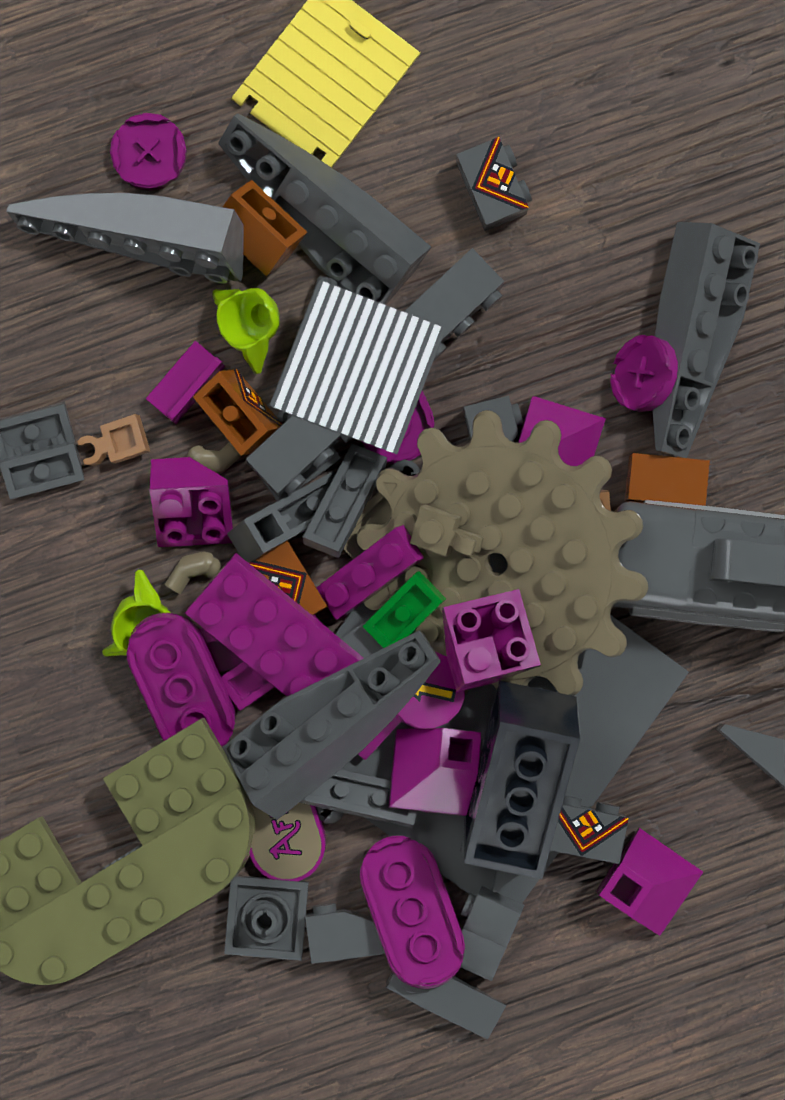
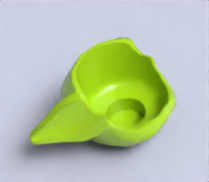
(247, 322)
(131, 612)

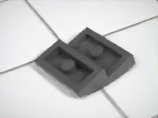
(38, 451)

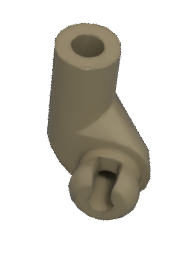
(215, 460)
(190, 566)

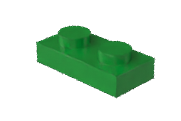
(404, 611)

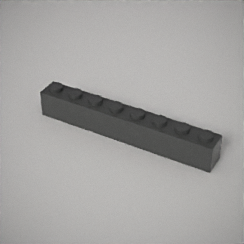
(446, 303)

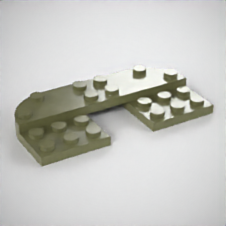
(193, 840)

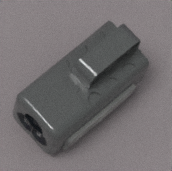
(708, 565)

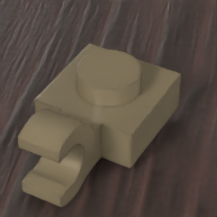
(440, 533)

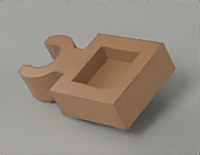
(120, 441)

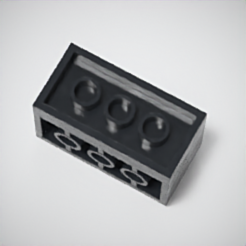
(521, 779)

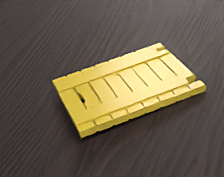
(325, 78)

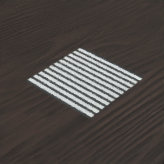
(357, 367)

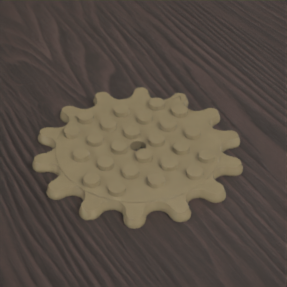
(540, 519)

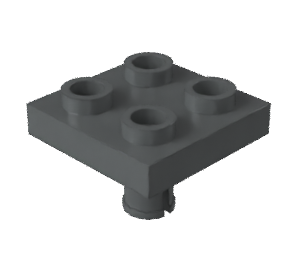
(266, 918)

